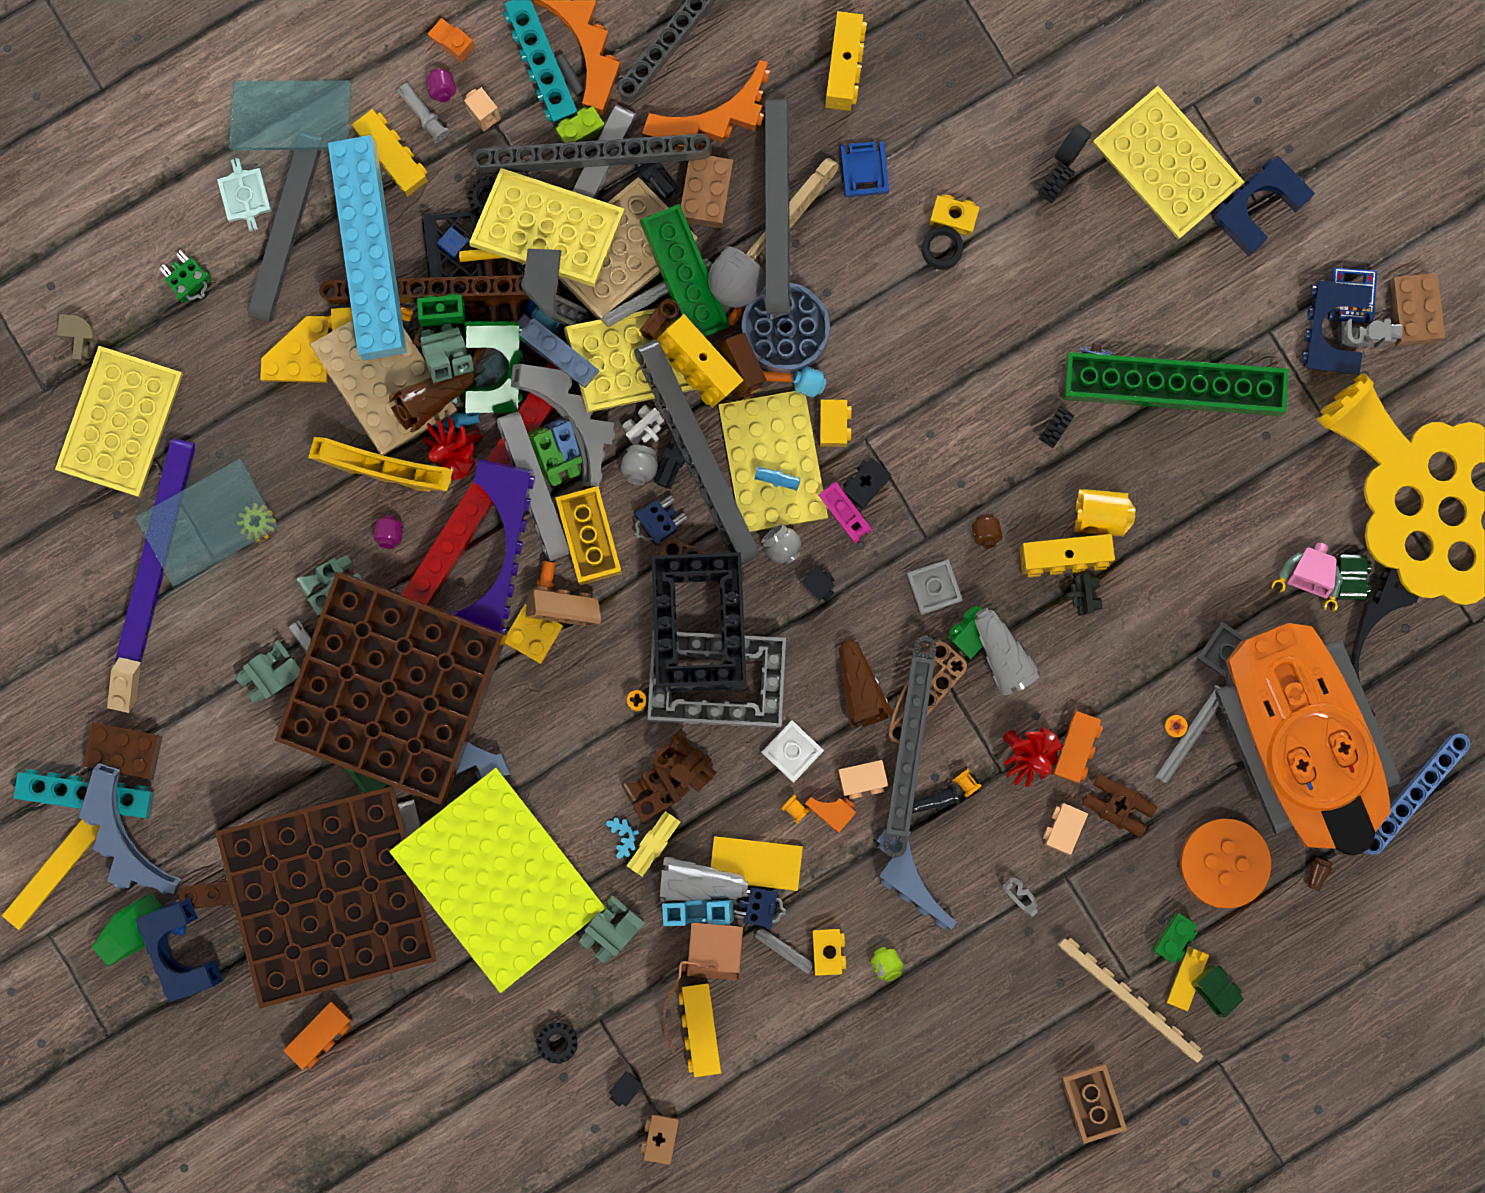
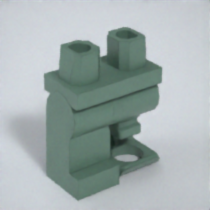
(445, 345)
(325, 576)
(265, 677)
(606, 934)

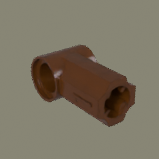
(659, 320)

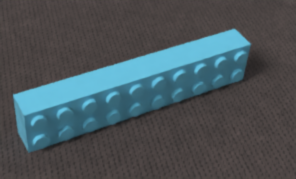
(367, 248)

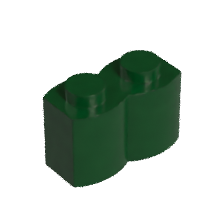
(1354, 574)
(1217, 990)

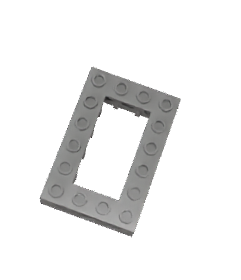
(701, 645)

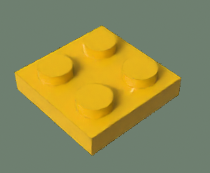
(532, 636)

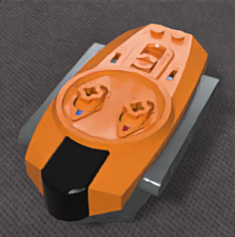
(1308, 738)

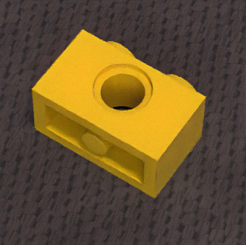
(963, 224)
(821, 939)

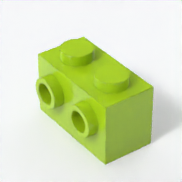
(581, 127)

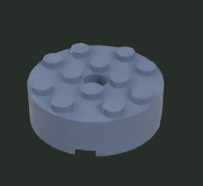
(790, 350)

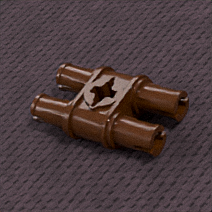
(493, 307)
(1131, 801)

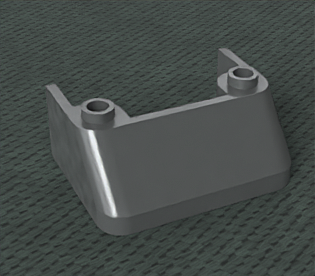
(541, 285)

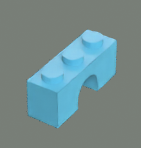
(708, 911)

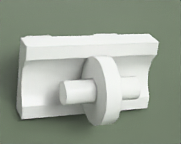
(645, 428)

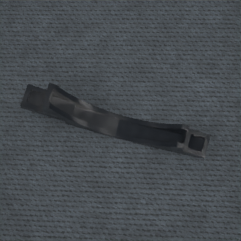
(1386, 600)

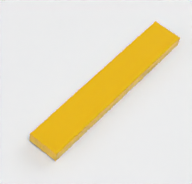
(51, 874)

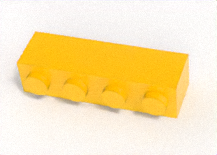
(391, 154)
(701, 1030)

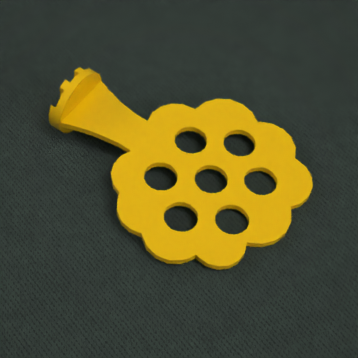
(1403, 463)

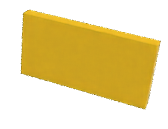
(759, 862)

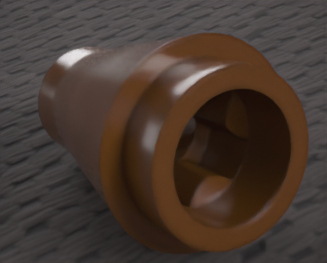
(1319, 872)

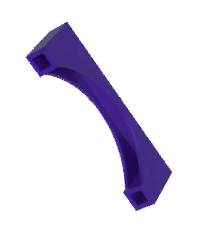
(509, 490)

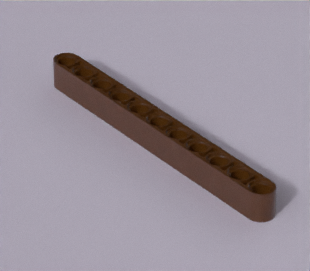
(450, 287)

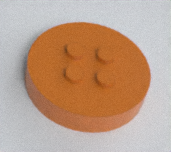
(1225, 863)

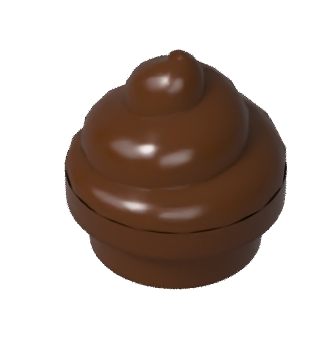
(472, 311)

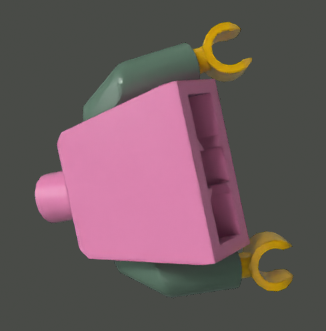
(1314, 573)

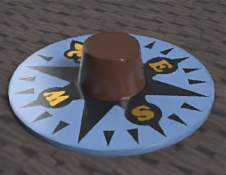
(1096, 349)

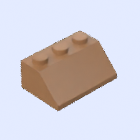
(563, 607)

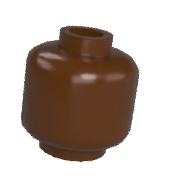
(987, 531)

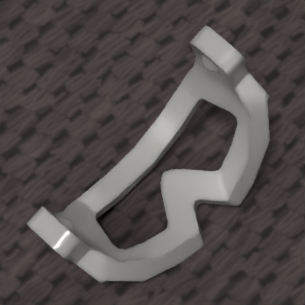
(1030, 909)

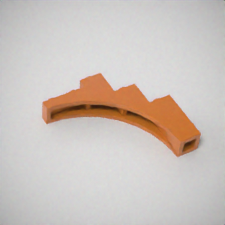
(601, 70)
(716, 123)

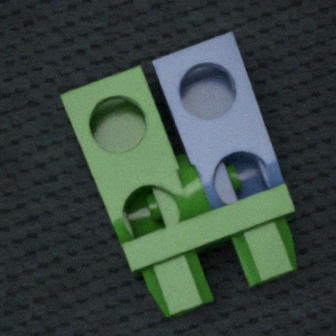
(556, 450)

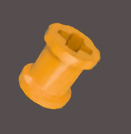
(632, 695)
(967, 783)
(795, 809)

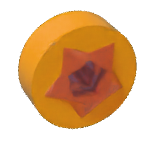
(1175, 726)

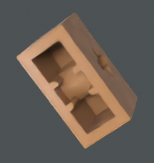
(663, 1152)

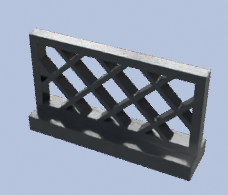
(433, 251)

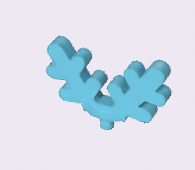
(629, 843)

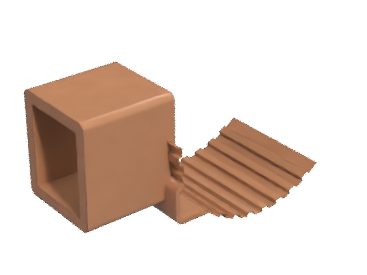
(712, 954)

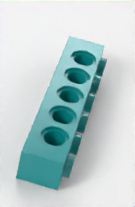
(533, 29)
(26, 790)

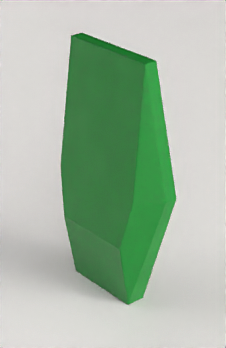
(120, 935)

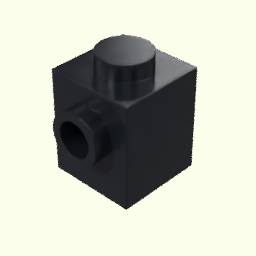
(819, 584)

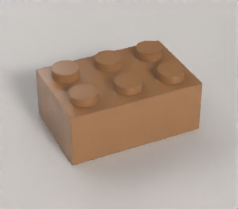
(707, 191)
(1417, 308)
(1093, 1103)

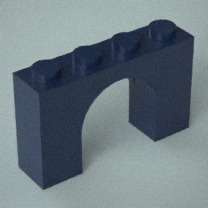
(1275, 178)
(1319, 353)
(175, 978)

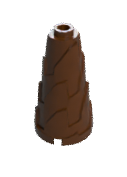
(425, 399)
(861, 688)

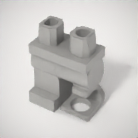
(1377, 333)

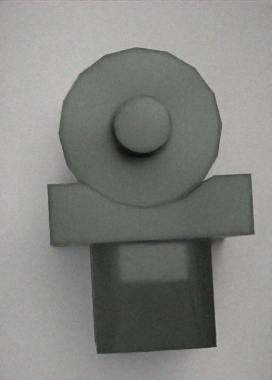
(1082, 594)

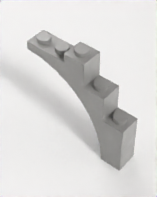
(590, 434)

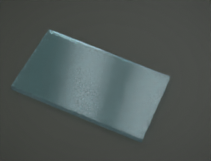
(289, 114)
(206, 522)

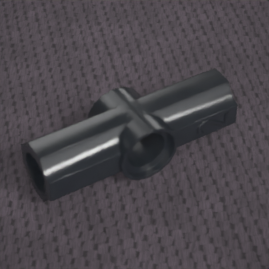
(656, 176)
(672, 461)

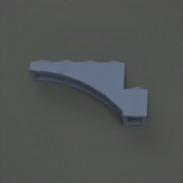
(553, 349)
(483, 760)
(903, 876)

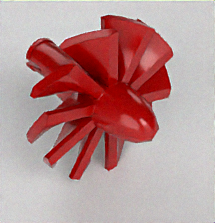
(452, 450)
(1032, 754)

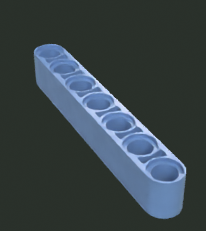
(1424, 789)

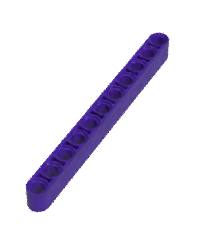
(150, 571)

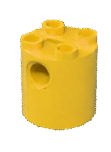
(1103, 512)

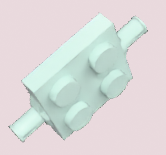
(244, 195)

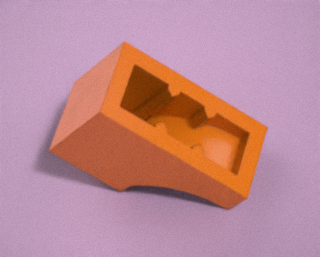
(452, 40)
(834, 814)

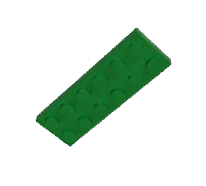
(683, 269)

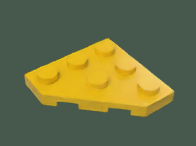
(293, 357)

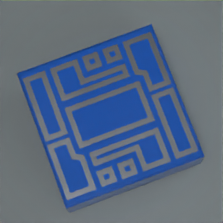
(452, 242)

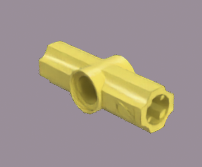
(653, 843)

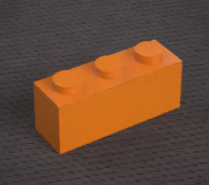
(1077, 747)
(318, 1036)

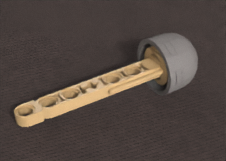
(737, 276)

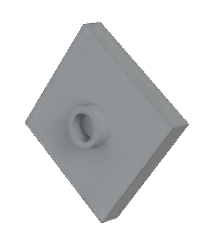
(934, 587)

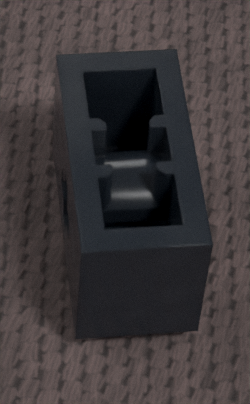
(863, 495)

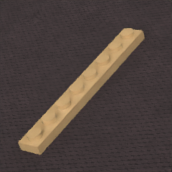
(1139, 1005)

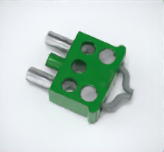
(189, 285)

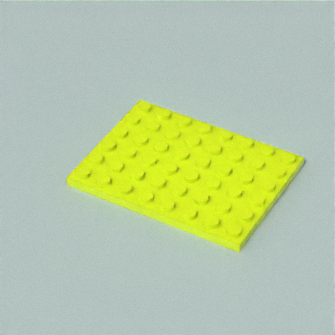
(497, 880)

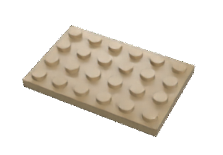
(630, 258)
(370, 382)

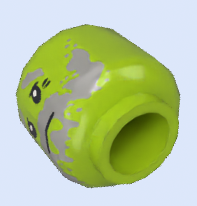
(886, 964)

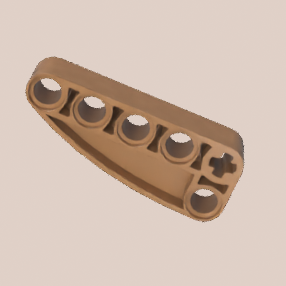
(941, 669)

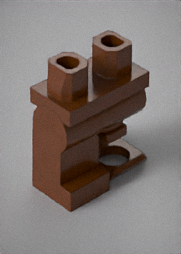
(687, 763)
(661, 789)

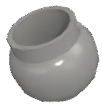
(639, 464)
(782, 544)

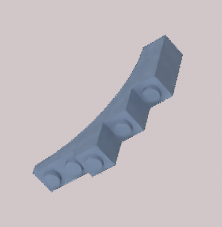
(129, 864)

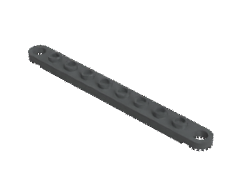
(910, 746)

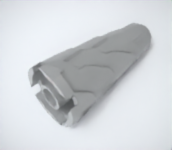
(1005, 656)
(694, 882)

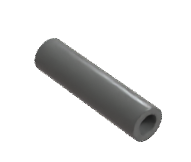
(570, 75)

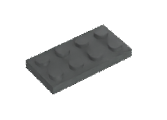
(1220, 648)

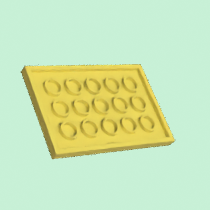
(1168, 162)
(542, 216)
(613, 354)
(119, 421)
(776, 436)

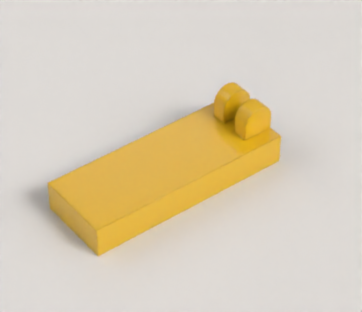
(1189, 969)

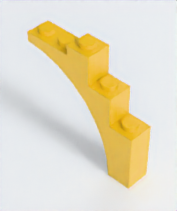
(382, 468)

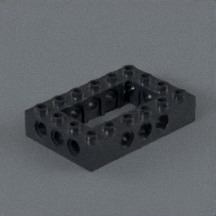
(698, 568)

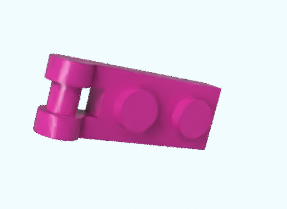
(844, 511)

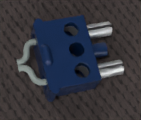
(654, 528)
(765, 912)

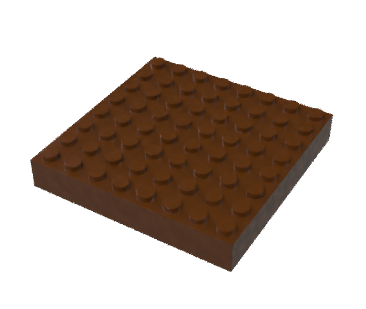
(390, 687)
(324, 897)

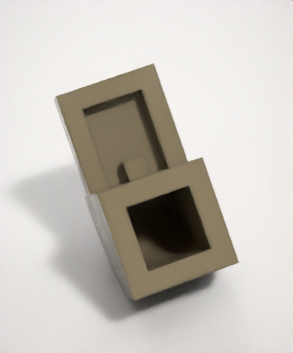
(77, 330)

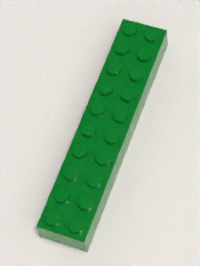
(1175, 384)

